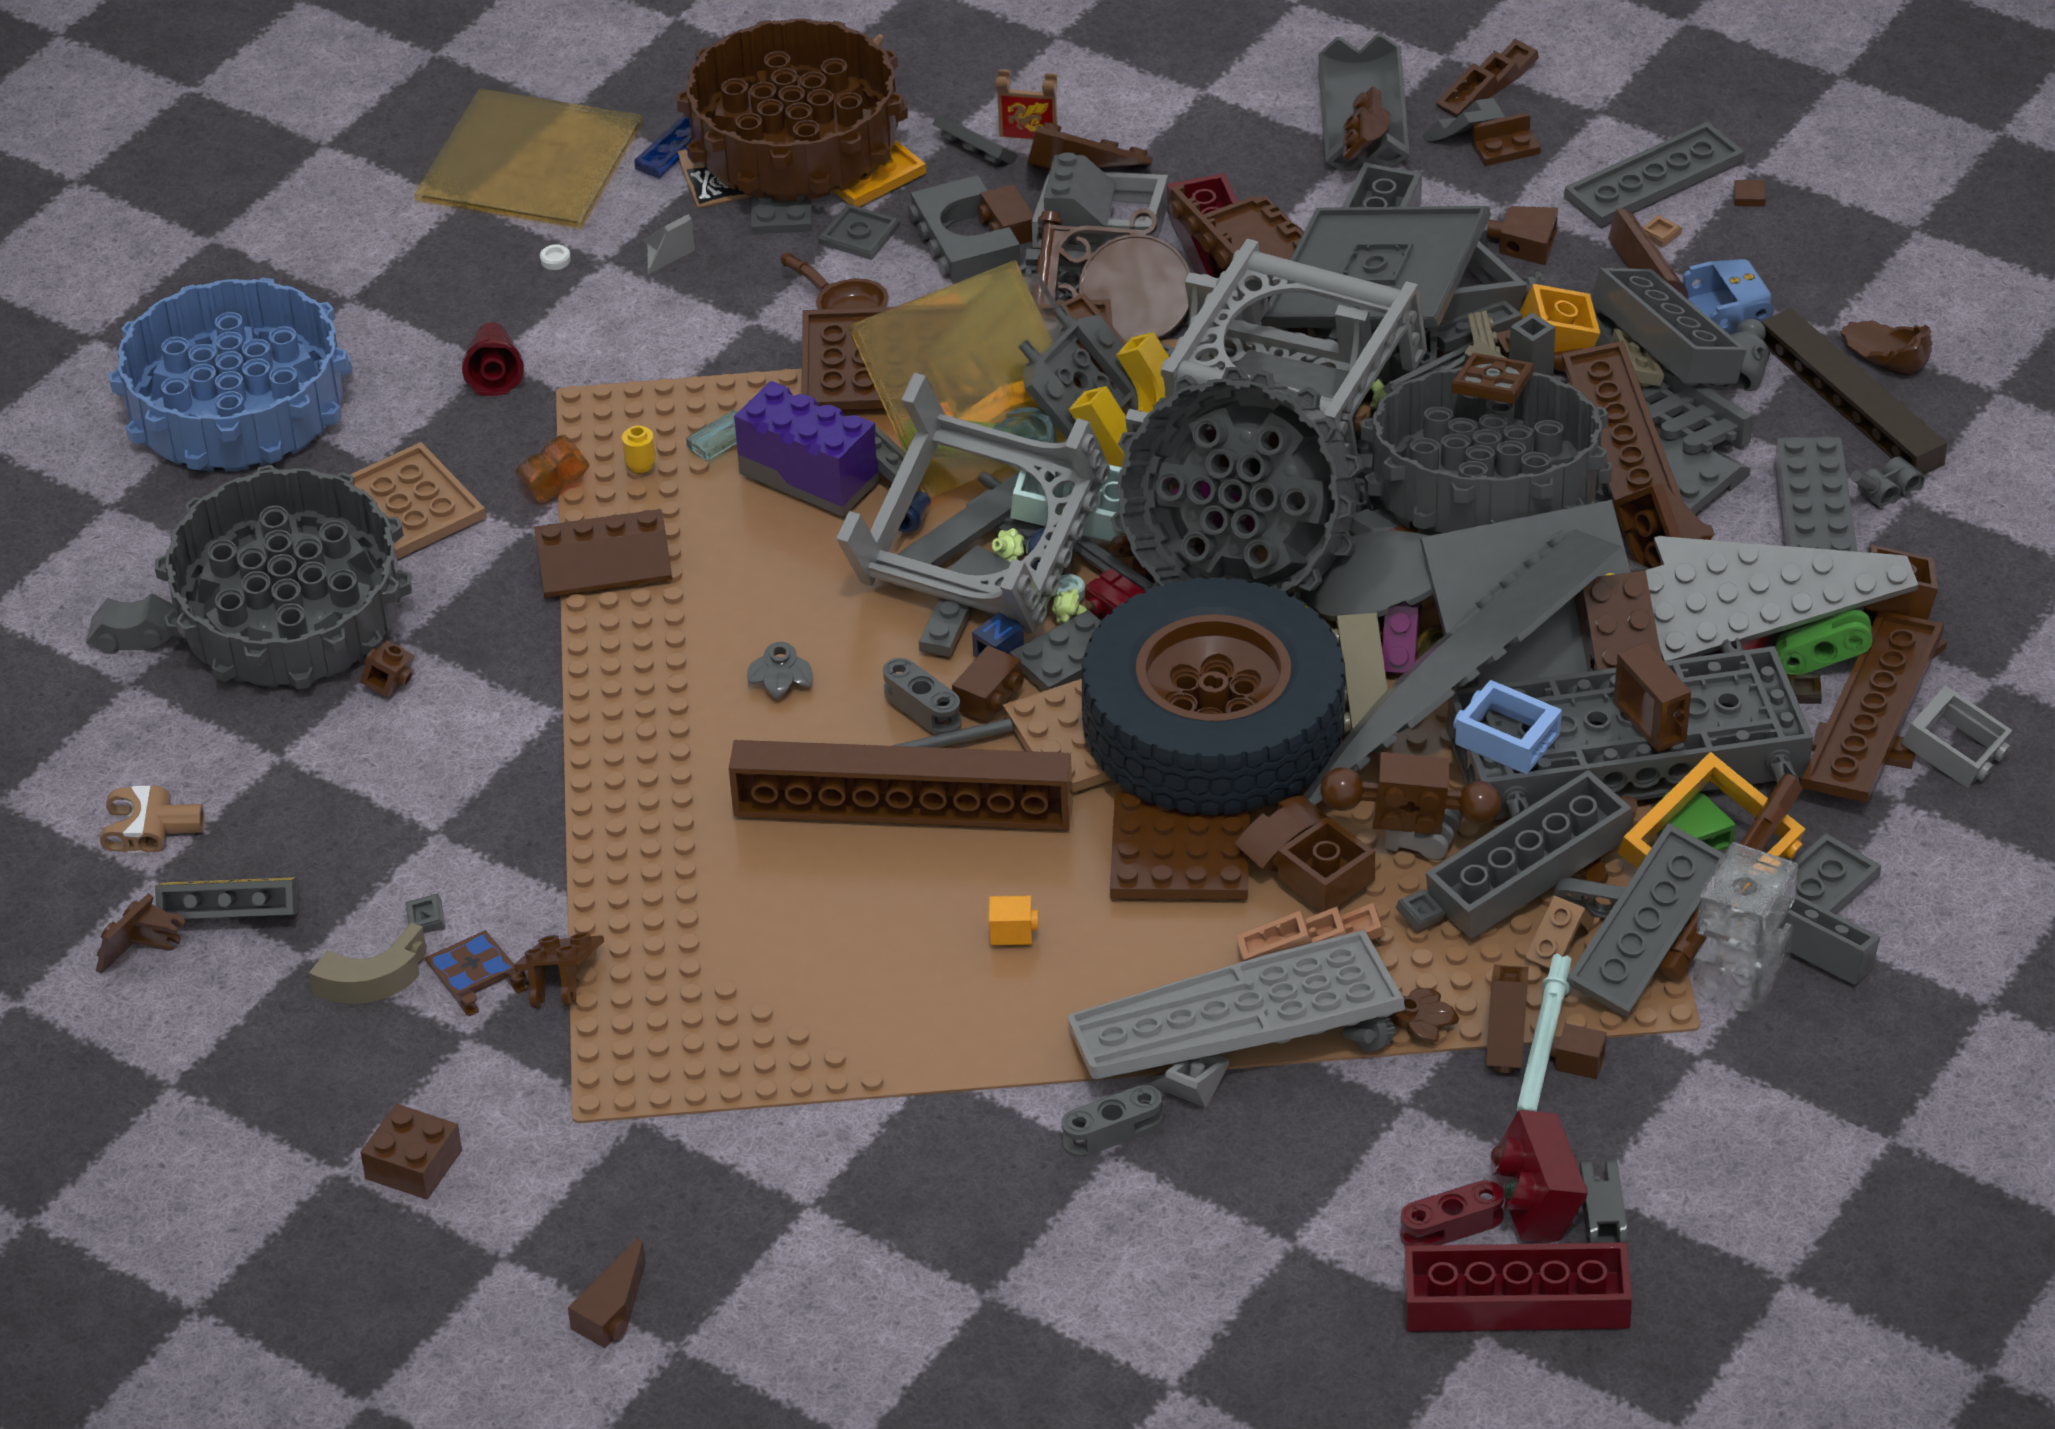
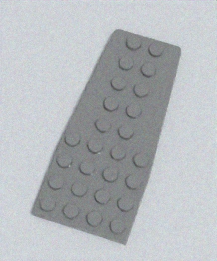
(1239, 1007)

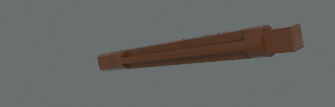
(1764, 826)

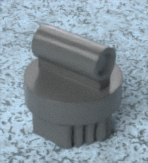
(1371, 1033)

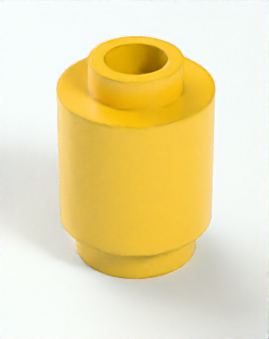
(639, 448)

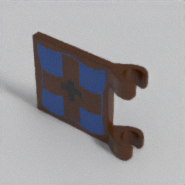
(473, 966)

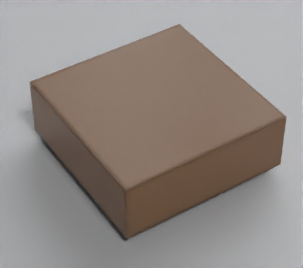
(1662, 230)

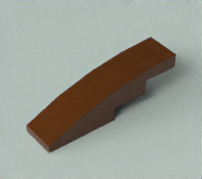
(1488, 78)

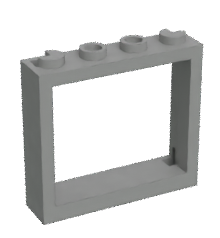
(1129, 188)

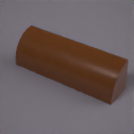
(1639, 250)

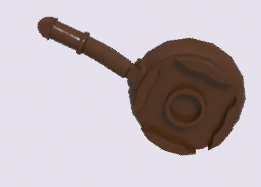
(842, 294)

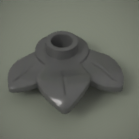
(780, 672)

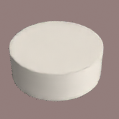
(555, 257)

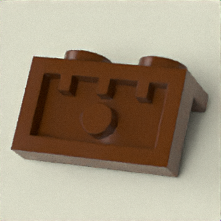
(1504, 139)

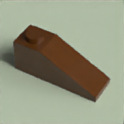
(607, 1304)

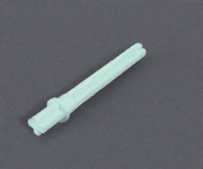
(1554, 989)

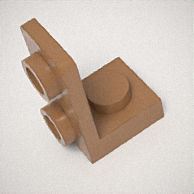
(1557, 930)

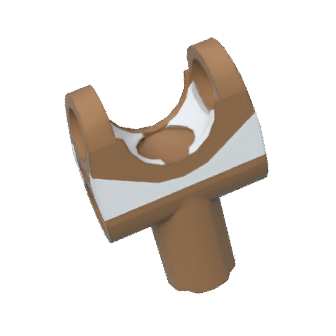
(148, 819)

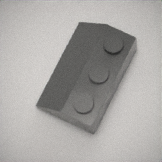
(1078, 191)

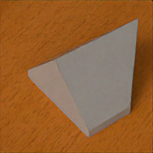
(669, 243)
(1193, 1079)

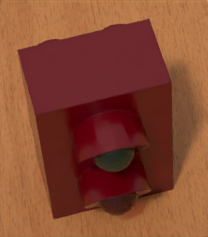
(1538, 1176)

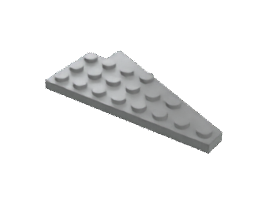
(1754, 590)

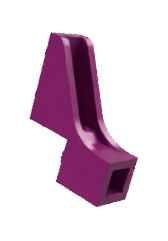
(1401, 636)

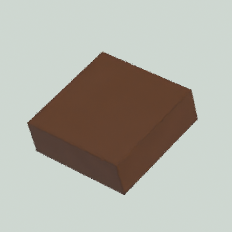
(1749, 192)

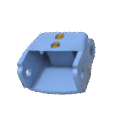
(1728, 292)

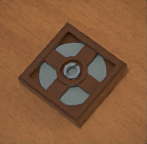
(1492, 378)

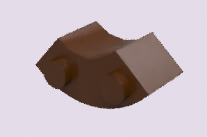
(1270, 833)

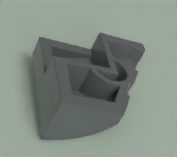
(1477, 112)

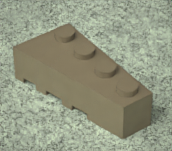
(1363, 663)

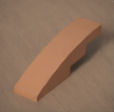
(1297, 931)

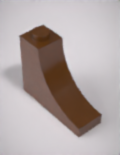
(1507, 1017)

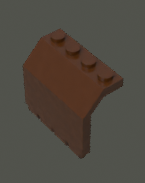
(1228, 227)

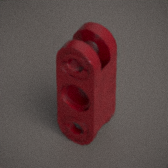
(1452, 1214)

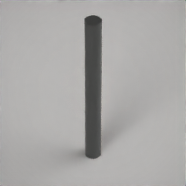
(962, 735)

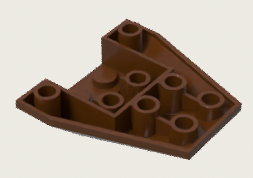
(1105, 155)

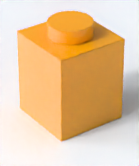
(1012, 920)

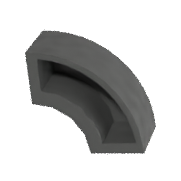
(130, 624)

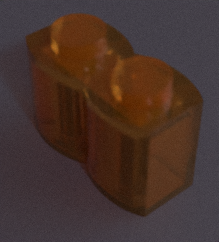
(552, 468)

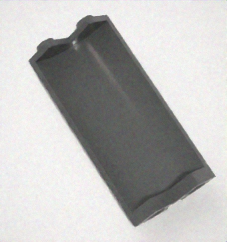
(1345, 75)

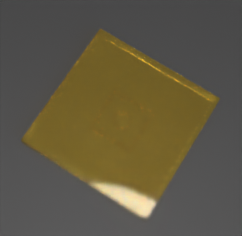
(529, 158)
(969, 353)

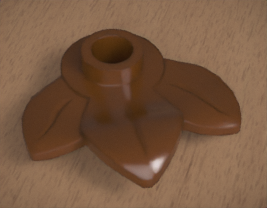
(1425, 1014)

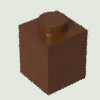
(1579, 1051)

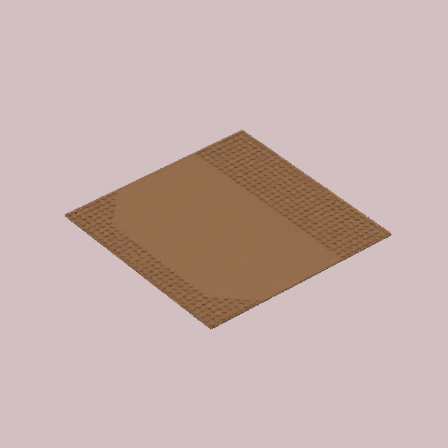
(860, 952)

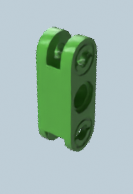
(1846, 635)

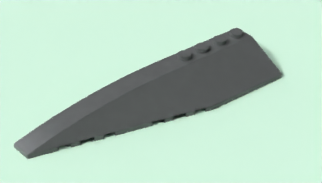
(1477, 640)

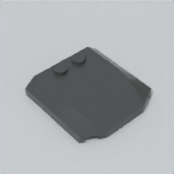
(1697, 475)

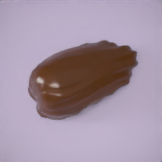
(1895, 349)

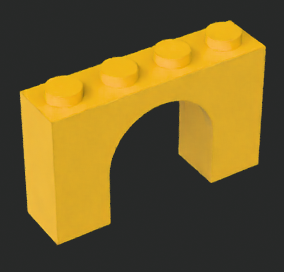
(1142, 361)

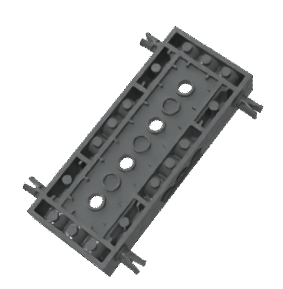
(1737, 712)

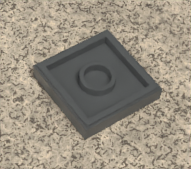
(859, 231)

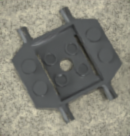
(1052, 371)

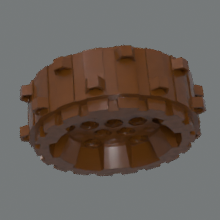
(792, 108)

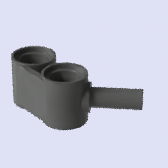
(1890, 485)

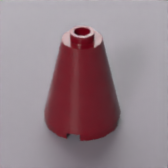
(492, 361)

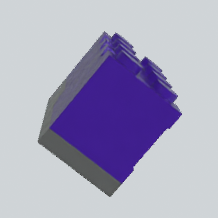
(806, 448)

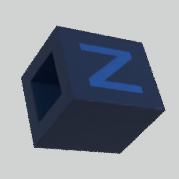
(998, 633)

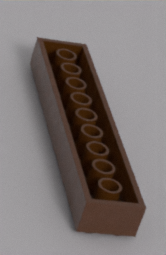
(901, 784)

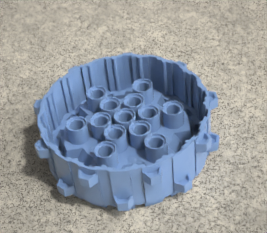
(231, 374)

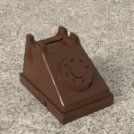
(1653, 514)

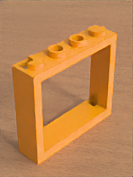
(1711, 768)

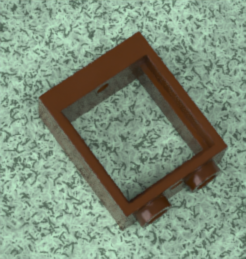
(1643, 670)

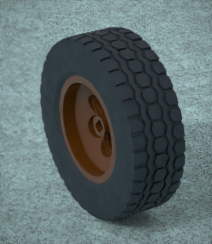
(1213, 695)

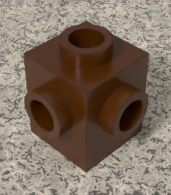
(387, 668)

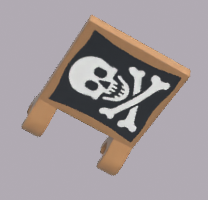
(704, 186)

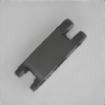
(921, 696)
(1112, 1120)
(1604, 1204)

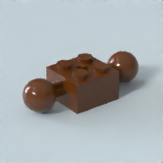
(1411, 794)

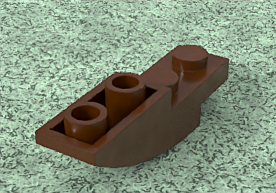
(1365, 124)

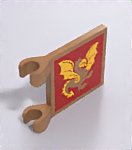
(1025, 110)

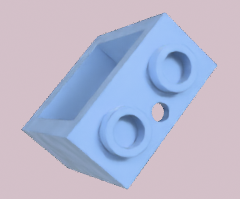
(1498, 745)

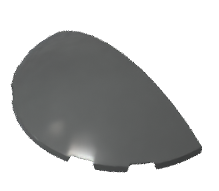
(1375, 577)

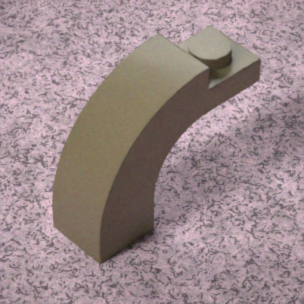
(372, 978)

